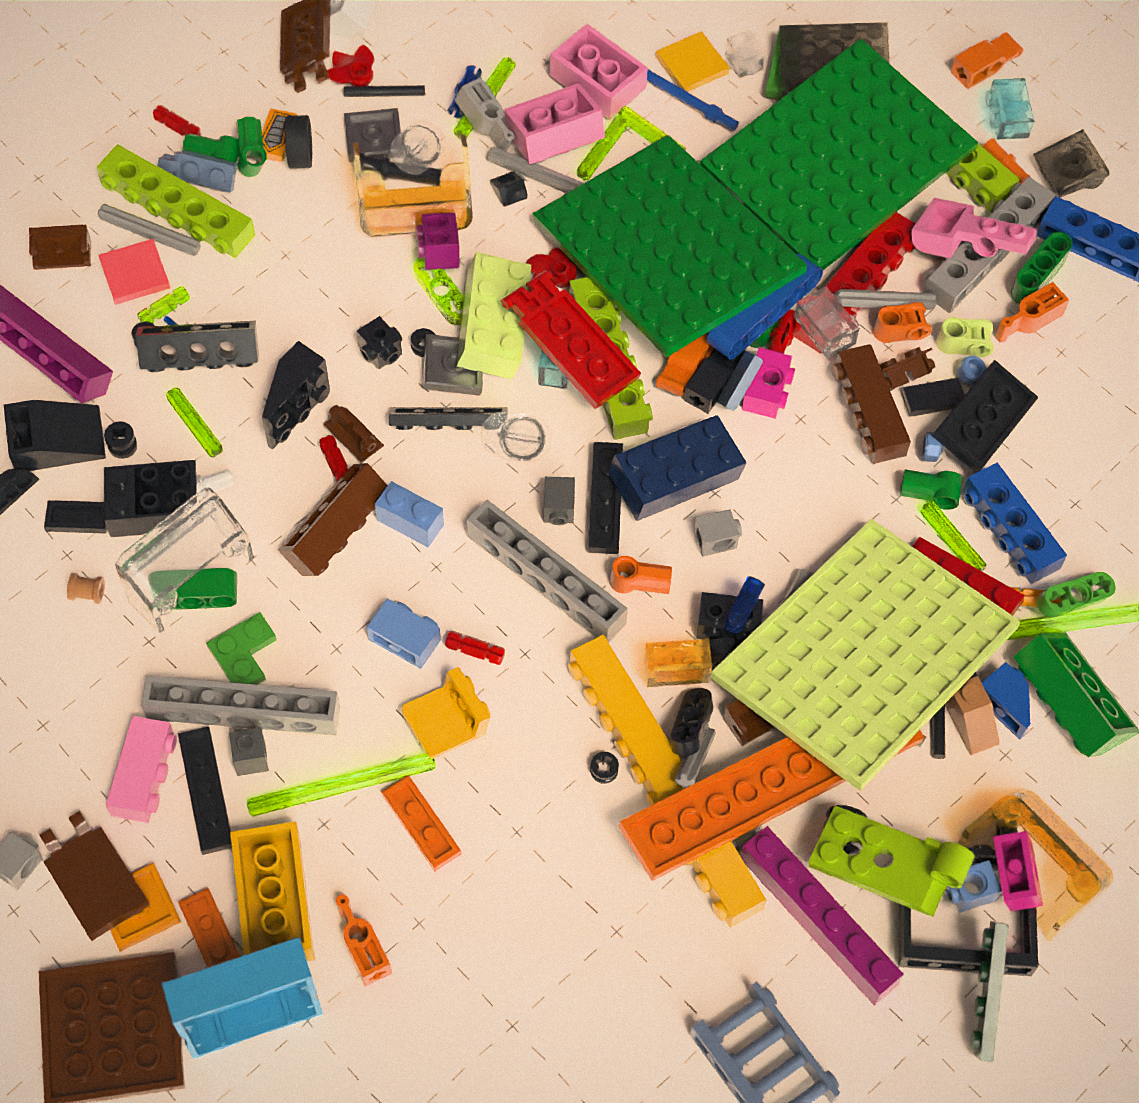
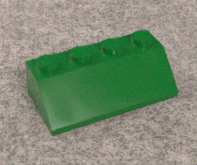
(1075, 694)

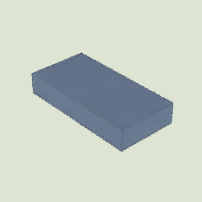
(740, 380)

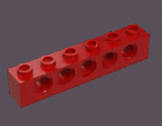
(885, 248)

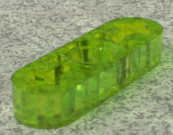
(442, 302)

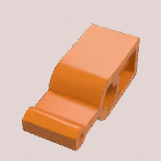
(984, 59)
(1034, 312)
(683, 365)
(359, 950)

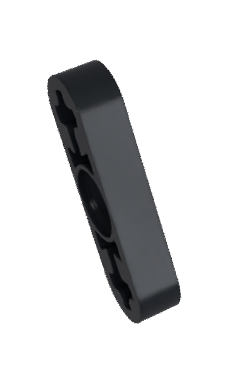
(694, 730)

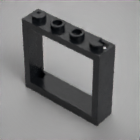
(966, 959)

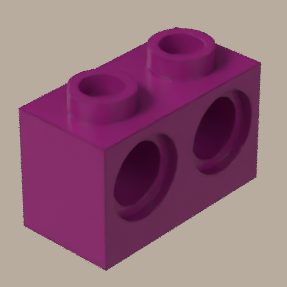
(439, 241)

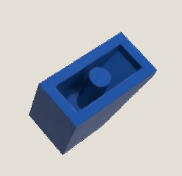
(1010, 698)

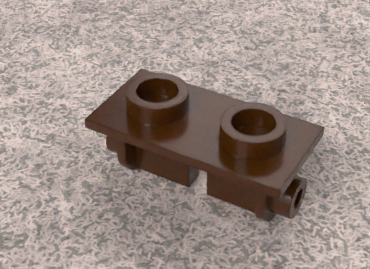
(915, 363)
(352, 433)

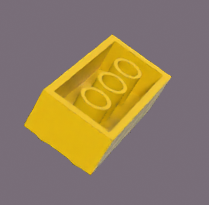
(271, 887)

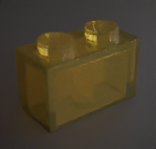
(677, 663)

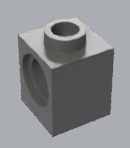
(559, 500)
(249, 751)

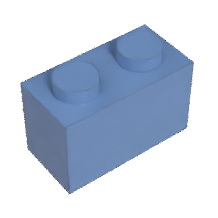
(409, 514)
(404, 633)

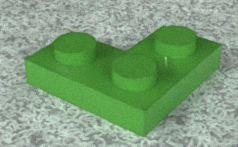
(236, 646)

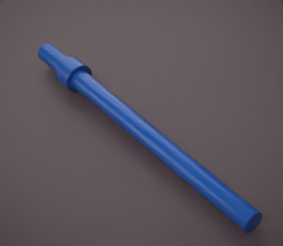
(712, 112)

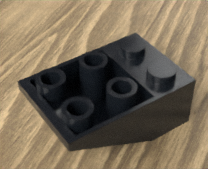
(296, 389)
(53, 434)
(145, 494)

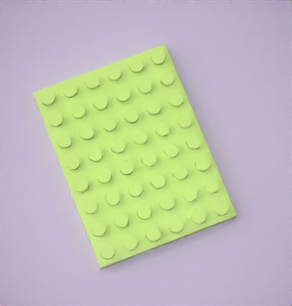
(865, 653)

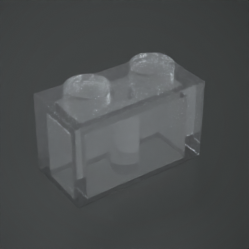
(827, 322)

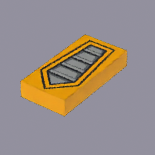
(274, 134)

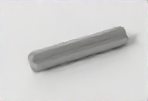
(692, 763)

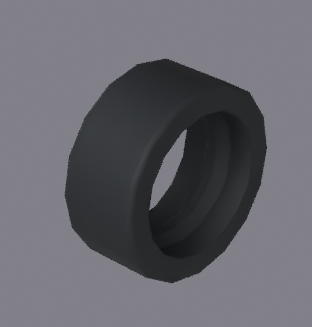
(298, 141)

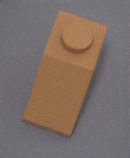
(974, 716)

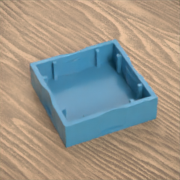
(243, 998)

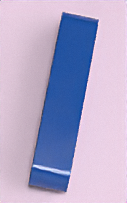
(744, 328)

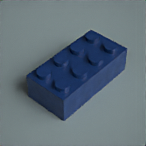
(677, 467)

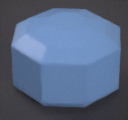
(970, 369)
(931, 448)

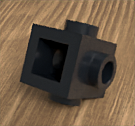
(379, 342)

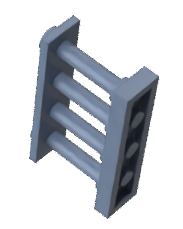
(730, 1065)

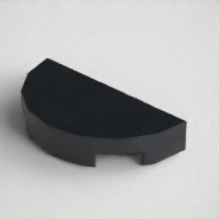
(13, 485)

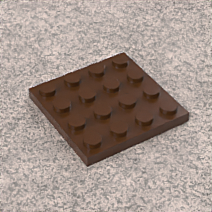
(109, 1030)

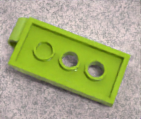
(918, 868)

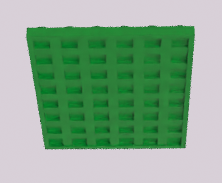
(839, 155)
(668, 244)

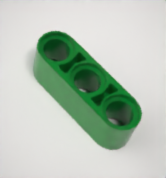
(1042, 266)
(208, 590)

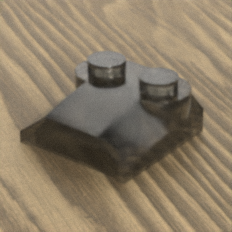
(1072, 165)

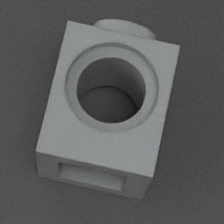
(717, 532)
(18, 859)

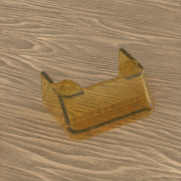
(401, 210)
(1087, 872)

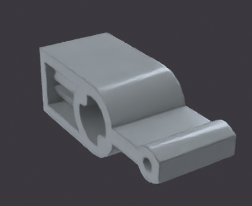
(484, 112)

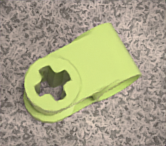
(967, 337)

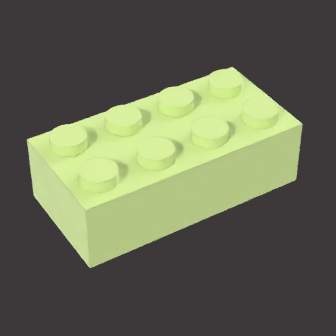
(489, 332)

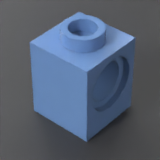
(986, 882)

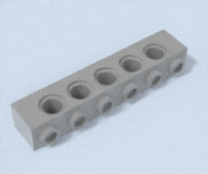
(1024, 206)
(546, 571)
(241, 705)

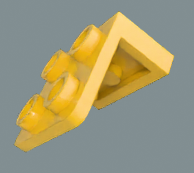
(447, 715)

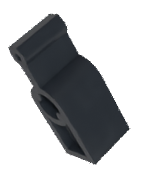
(710, 381)

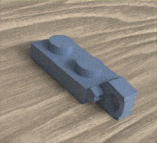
(200, 169)

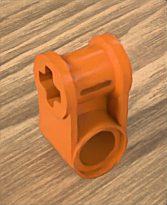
(904, 322)

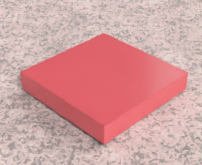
(134, 271)

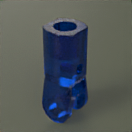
(744, 604)

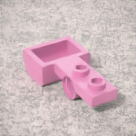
(950, 222)

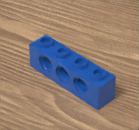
(1094, 237)
(1013, 507)

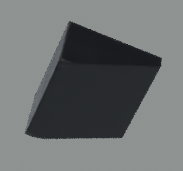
(509, 188)

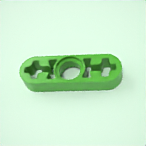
(1068, 602)

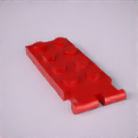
(572, 339)

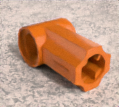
(643, 576)

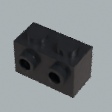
(713, 614)

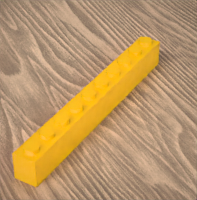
(656, 767)

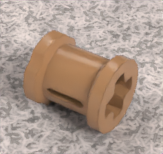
(85, 588)

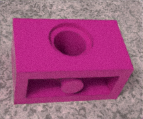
(766, 398)
(1018, 871)

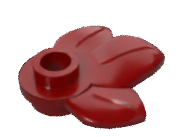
(353, 69)
(557, 264)

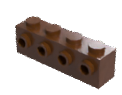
(871, 404)
(334, 520)

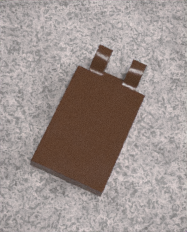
(305, 41)
(93, 878)

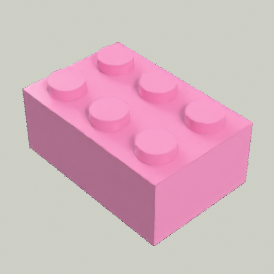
(601, 68)
(555, 123)

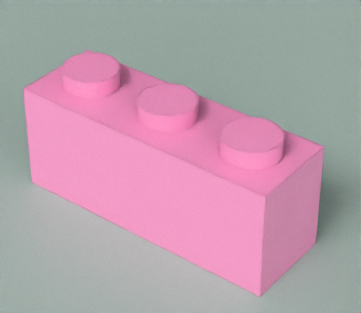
(141, 769)

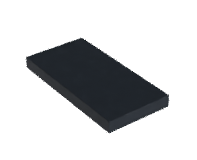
(985, 416)

